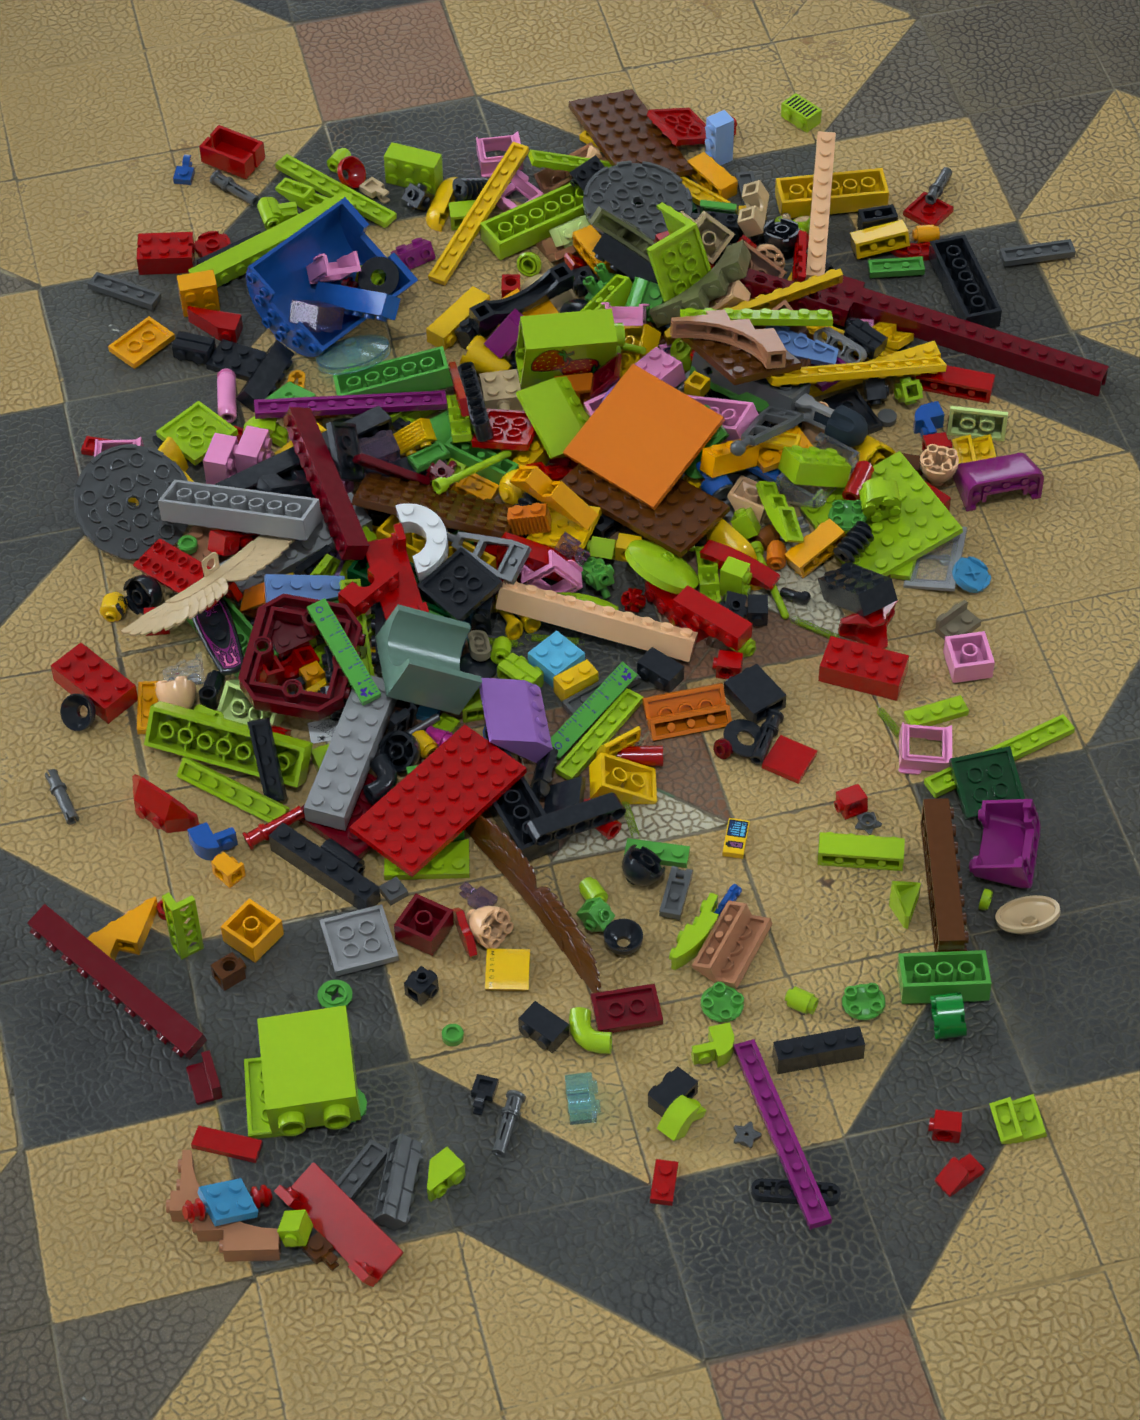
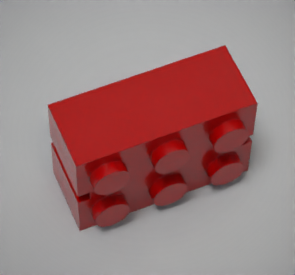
(232, 152)
(165, 253)

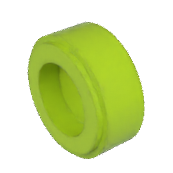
(985, 899)

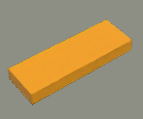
(146, 698)

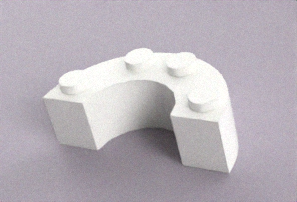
(427, 524)

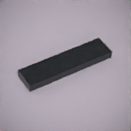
(267, 759)

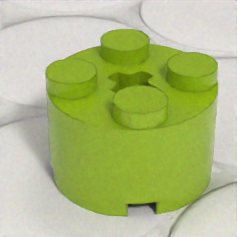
(880, 499)

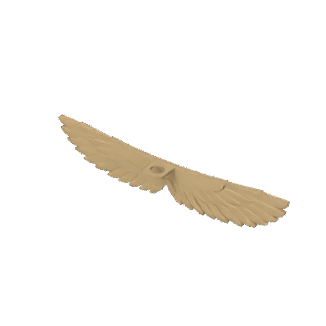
(212, 586)

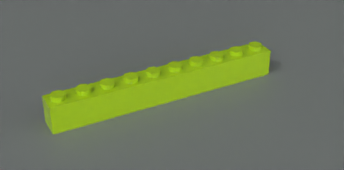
(236, 260)

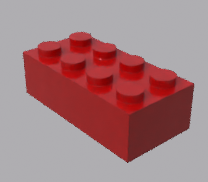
(863, 668)
(88, 674)

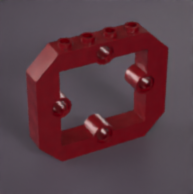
(277, 698)

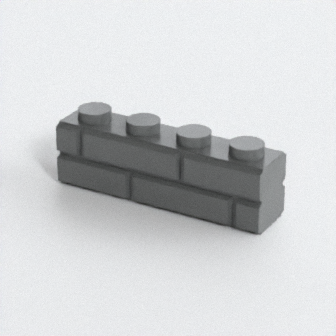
(398, 1182)

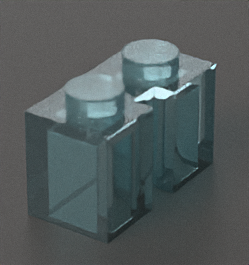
(581, 1098)

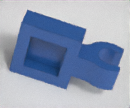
(185, 173)

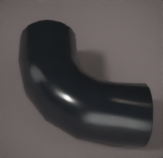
(385, 781)

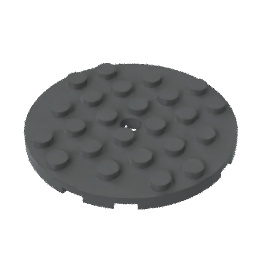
(628, 183)
(104, 494)

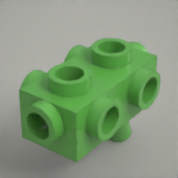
(598, 575)

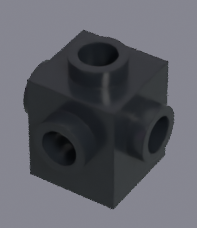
(418, 196)
(580, 275)
(735, 602)
(421, 985)

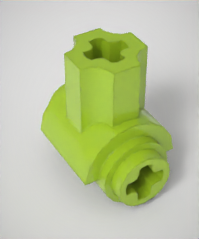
(275, 213)

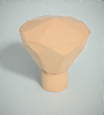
(592, 151)

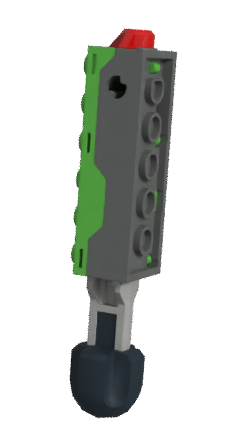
(841, 424)

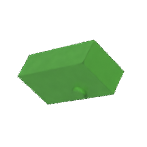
(943, 973)

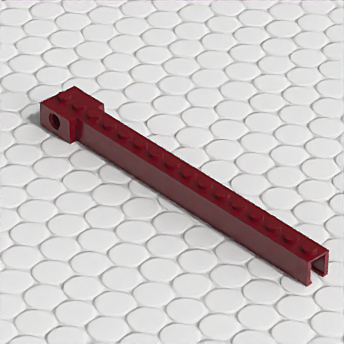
(973, 338)

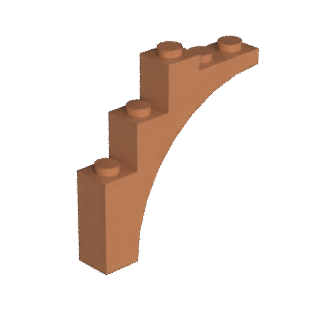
(740, 333)
(236, 1239)

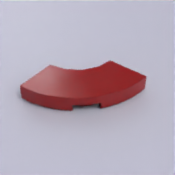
(913, 250)
(464, 932)

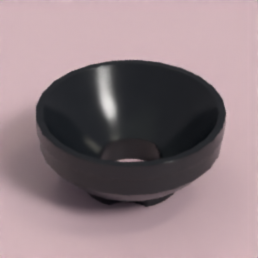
(71, 714)
(623, 929)

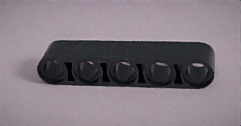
(575, 819)

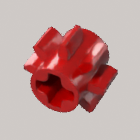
(633, 600)

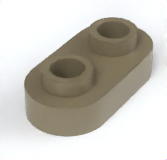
(479, 645)

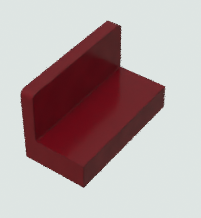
(204, 1080)

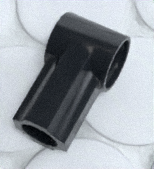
(211, 690)

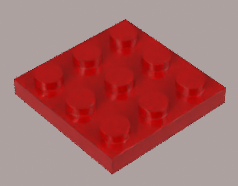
(679, 125)
(510, 429)

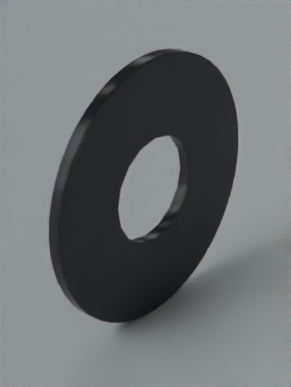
(377, 263)
(737, 726)

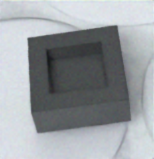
(393, 891)

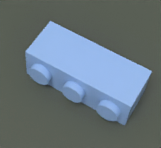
(720, 137)

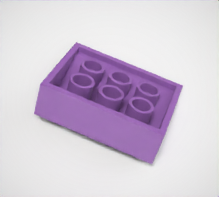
(516, 717)

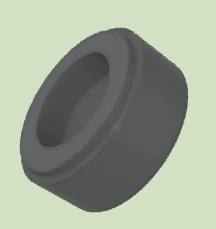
(887, 417)

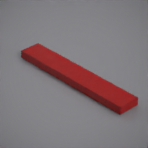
(458, 389)

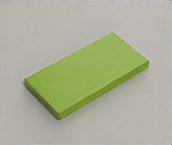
(257, 1117)

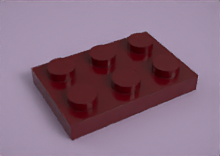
(626, 1008)

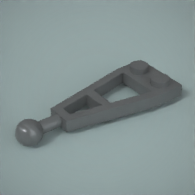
(785, 418)
(512, 561)

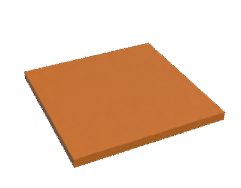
(643, 436)

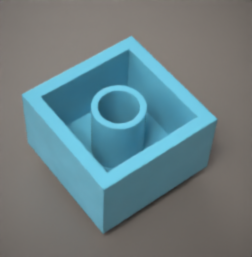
(555, 656)

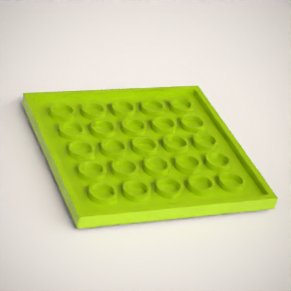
(904, 537)

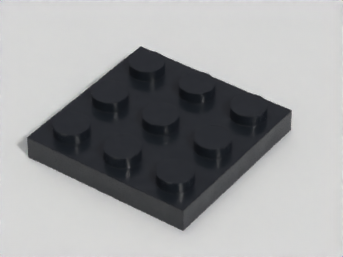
(460, 585)

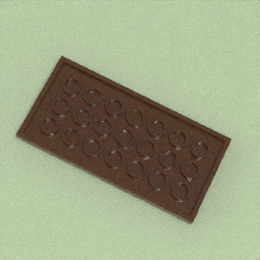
(625, 133)
(455, 510)
(674, 525)

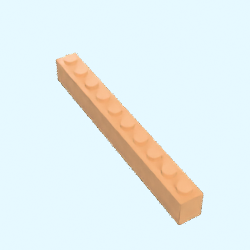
(820, 204)
(596, 620)

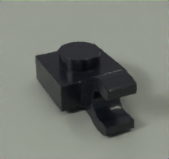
(482, 1090)

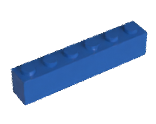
(359, 301)

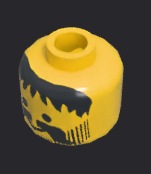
(113, 607)

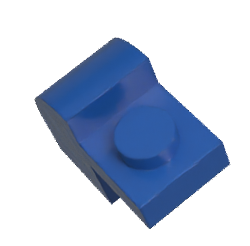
(928, 419)
(209, 845)

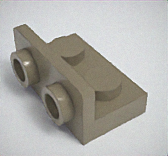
(957, 621)

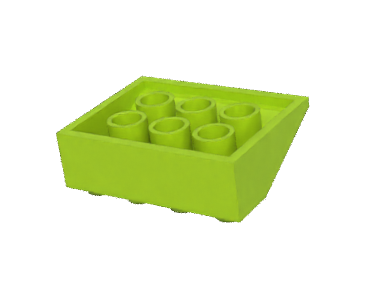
(554, 413)

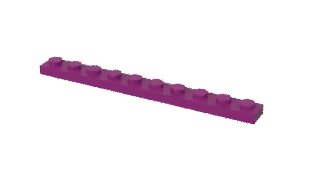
(353, 403)
(782, 1134)

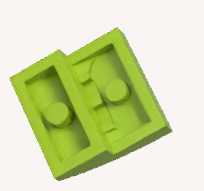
(1018, 1119)

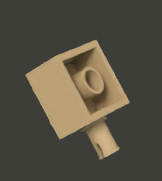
(713, 234)
(500, 389)

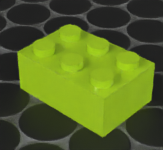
(413, 165)
(814, 466)

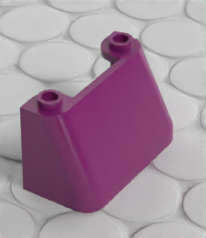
(997, 475)
(1008, 842)

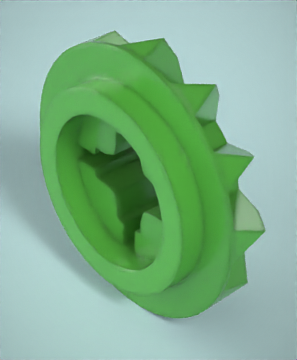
(329, 989)

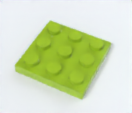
(194, 431)

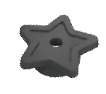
(867, 817)
(746, 1140)

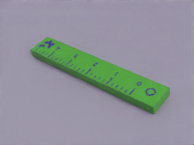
(344, 652)
(592, 708)

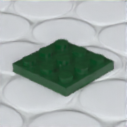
(985, 777)

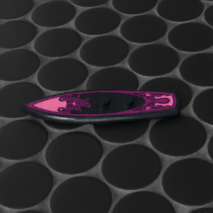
(220, 638)

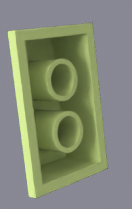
(977, 422)
(238, 708)

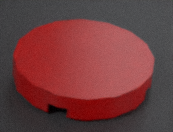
(210, 242)

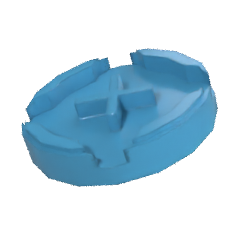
(971, 574)

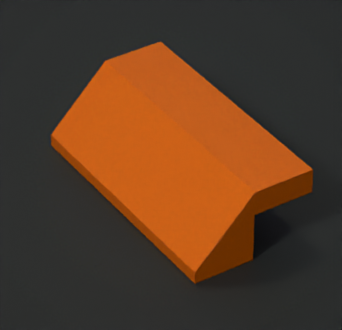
(686, 711)

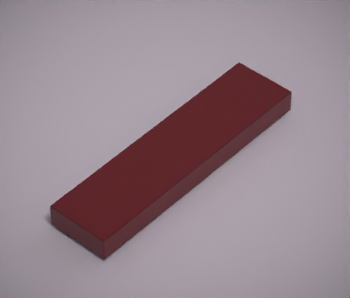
(390, 469)

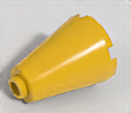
(483, 357)
(873, 450)

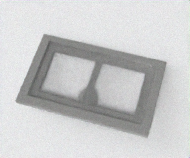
(935, 568)

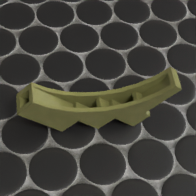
(622, 231)
(730, 268)

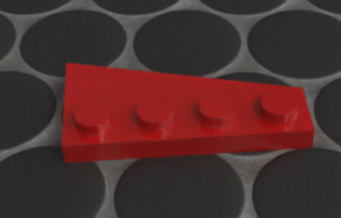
(800, 258)

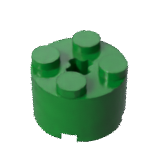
(948, 1015)

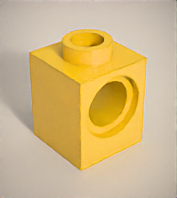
(622, 543)

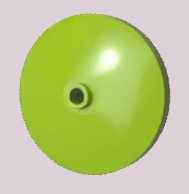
(660, 566)

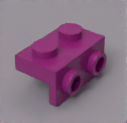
(415, 253)

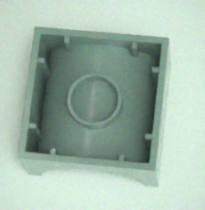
(422, 659)

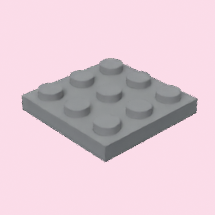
(359, 940)

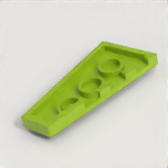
(450, 863)

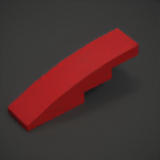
(761, 574)

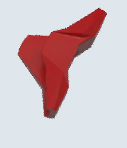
(869, 628)

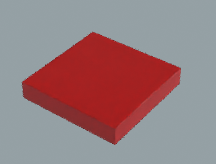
(928, 214)
(789, 759)

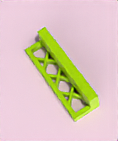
(178, 929)

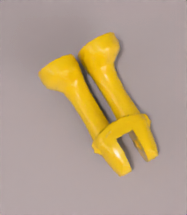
(515, 627)

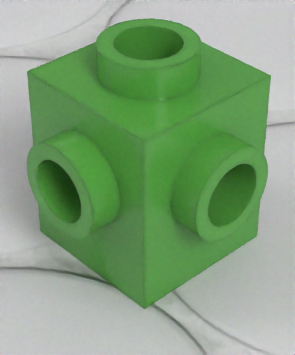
(595, 914)

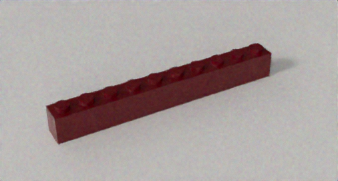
(326, 483)
(116, 981)

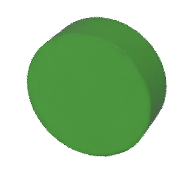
(188, 544)
(452, 1035)

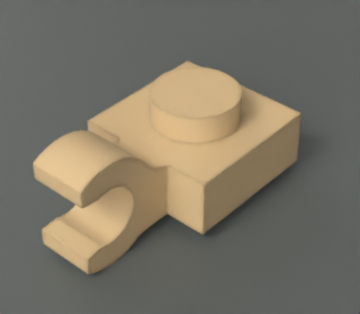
(373, 188)

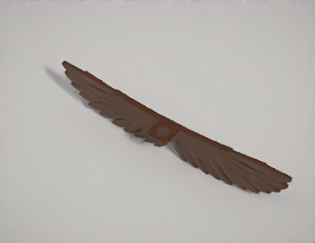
(542, 901)

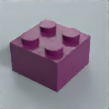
(505, 336)

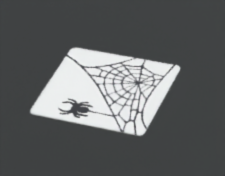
(322, 730)

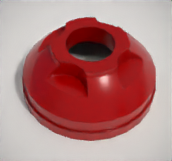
(355, 170)

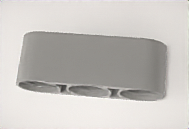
(848, 345)

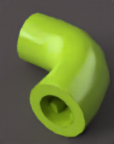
(585, 1035)

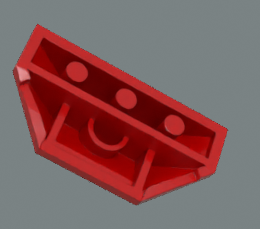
(161, 808)

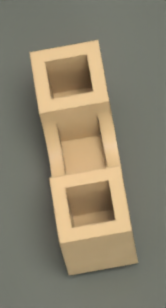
(753, 217)

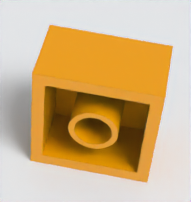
(198, 291)
(252, 930)

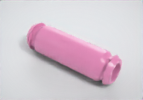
(226, 395)

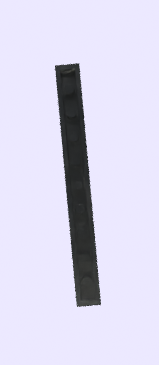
(288, 461)

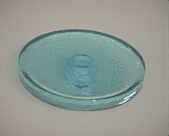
(353, 354)

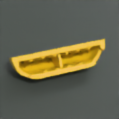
(439, 208)
(727, 535)

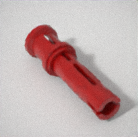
(263, 831)

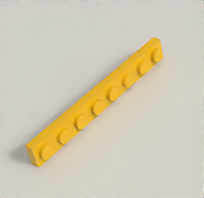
(925, 350)

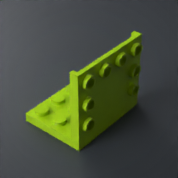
(680, 257)

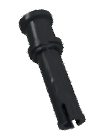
(768, 730)

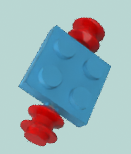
(227, 1202)

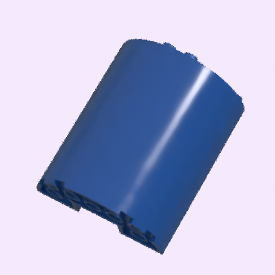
(283, 275)

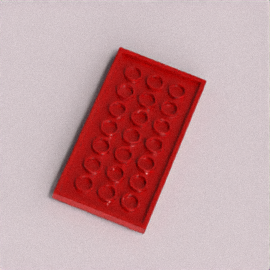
(438, 800)

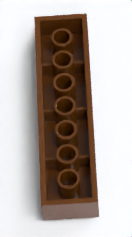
(942, 876)

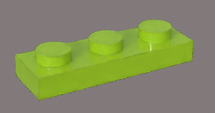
(937, 712)

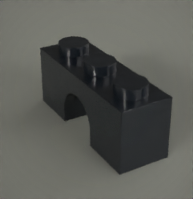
(297, 486)

